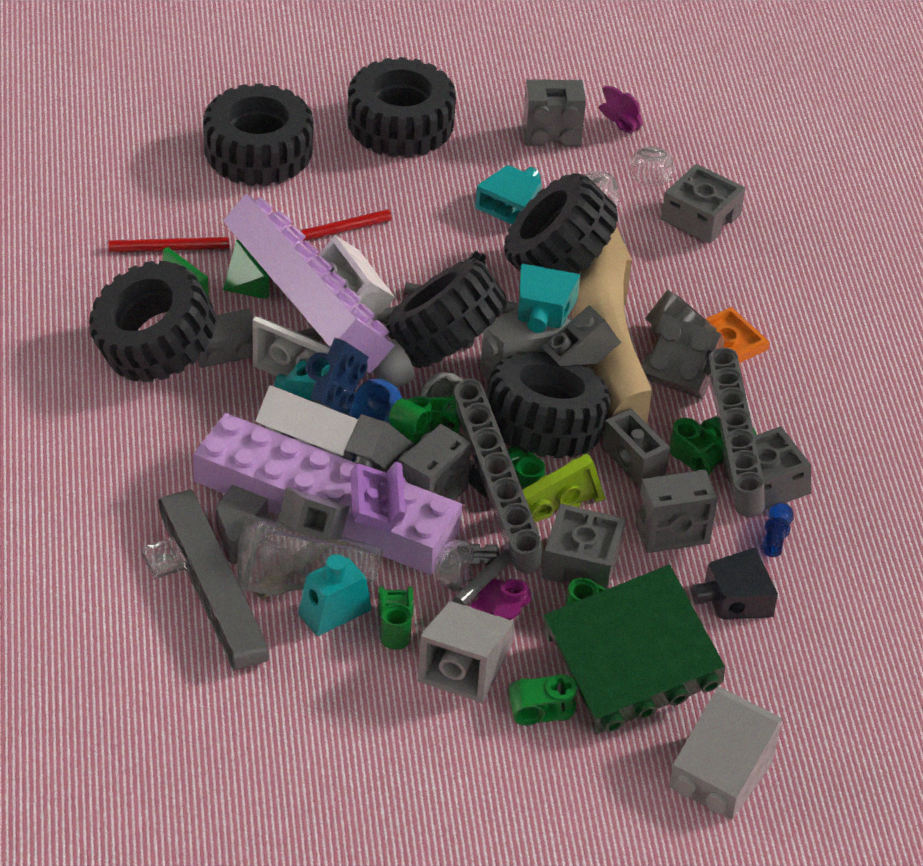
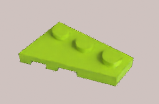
(567, 486)

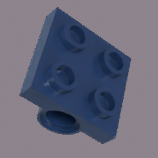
(338, 386)

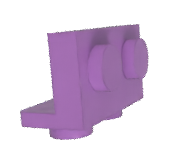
(378, 496)

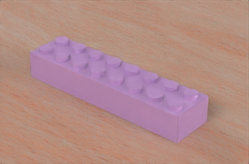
(307, 279)
(269, 462)

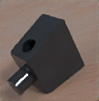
(738, 587)

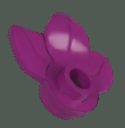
(621, 109)
(503, 598)

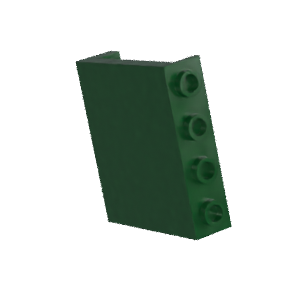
(635, 648)

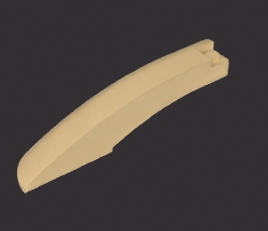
(606, 290)

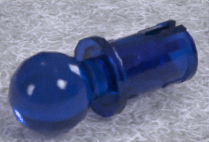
(777, 529)

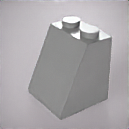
(511, 337)
(464, 650)
(726, 753)

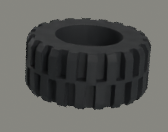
(401, 107)
(258, 134)
(562, 226)
(446, 312)
(169, 342)
(547, 405)

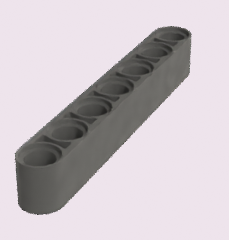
(737, 432)
(498, 476)
(214, 580)

